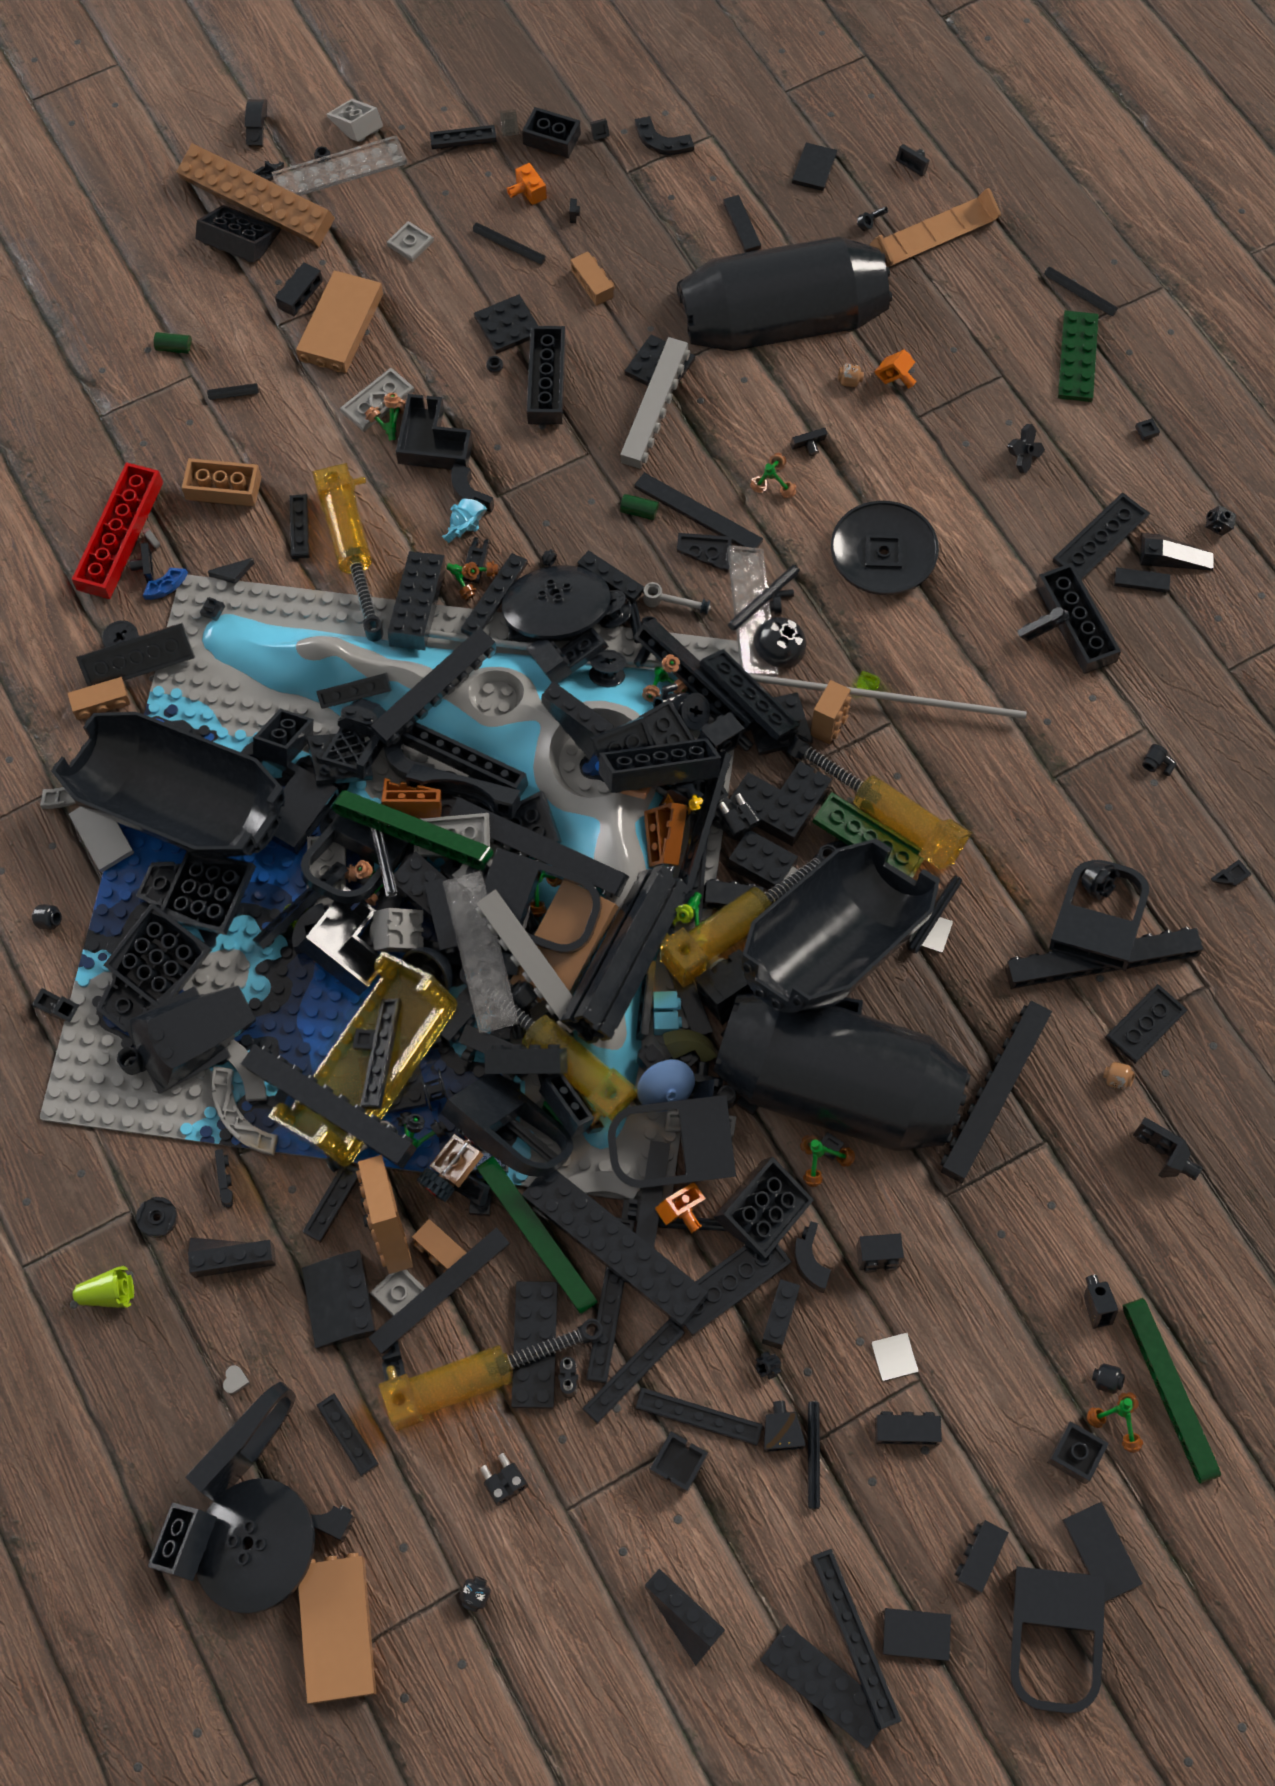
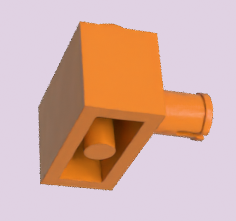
(529, 183)
(896, 367)
(680, 1206)

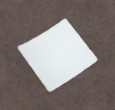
(938, 936)
(894, 1356)

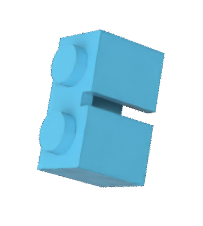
(665, 1012)

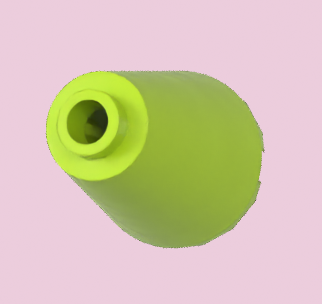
(106, 1290)

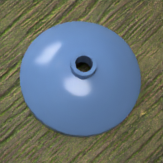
(666, 1082)

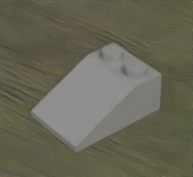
(356, 119)

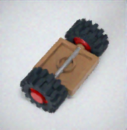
(452, 1163)

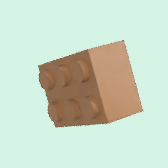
(831, 712)

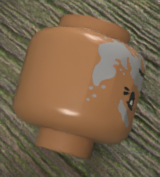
(850, 375)
(1119, 1076)

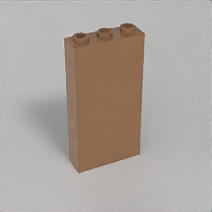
(339, 321)
(566, 924)
(336, 1630)

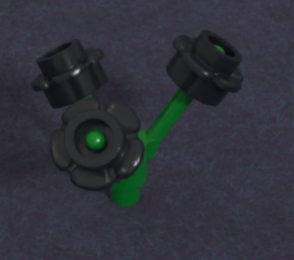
(415, 1123)

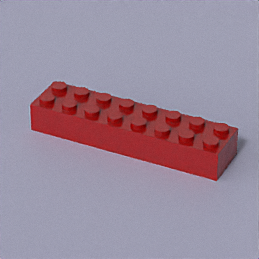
(117, 530)

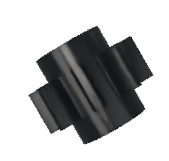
(768, 1365)

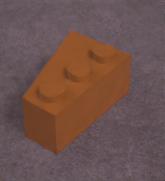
(417, 802)
(665, 834)

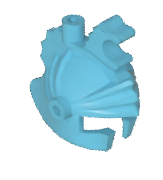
(464, 518)

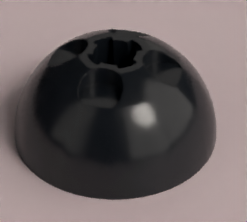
(780, 642)
(431, 962)

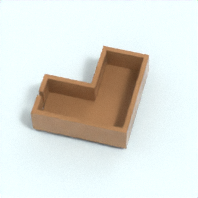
(383, 1215)

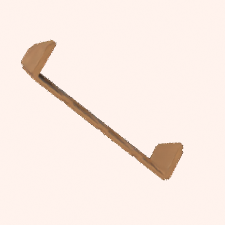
(938, 229)

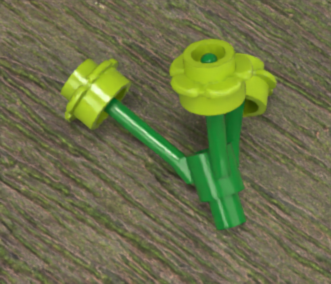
(688, 910)

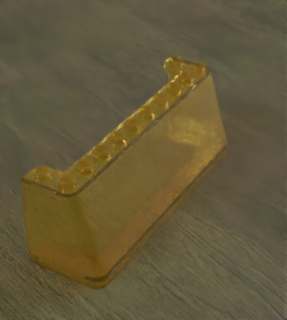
(422, 1017)

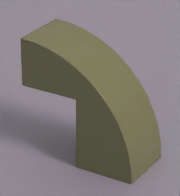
(683, 1041)

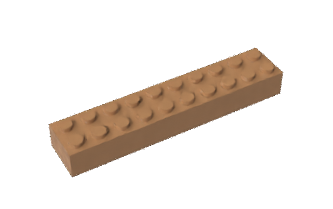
(255, 195)

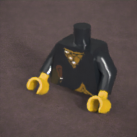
(681, 793)

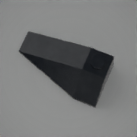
(1167, 552)

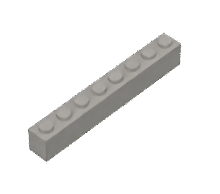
(654, 403)
(525, 954)

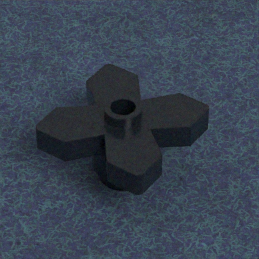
(1025, 448)

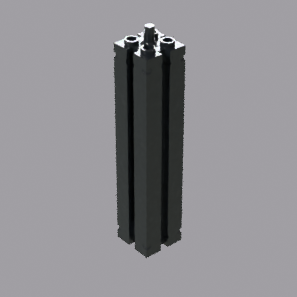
(625, 954)

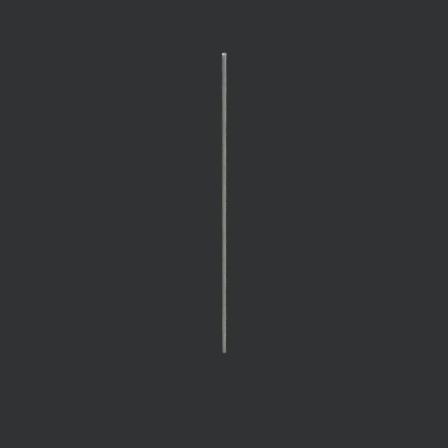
(793, 683)

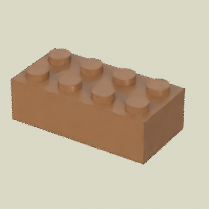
(221, 482)

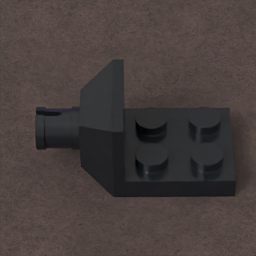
(1171, 1145)

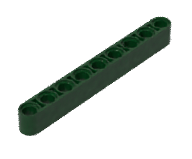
(413, 830)
(537, 1235)
(1171, 1391)

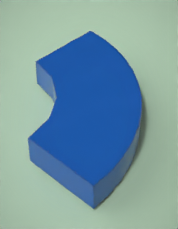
(165, 584)

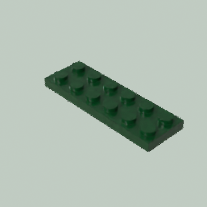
(1078, 356)
(855, 826)

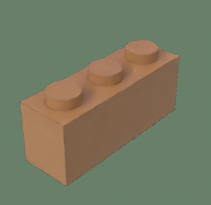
(592, 278)
(99, 698)
(437, 1245)

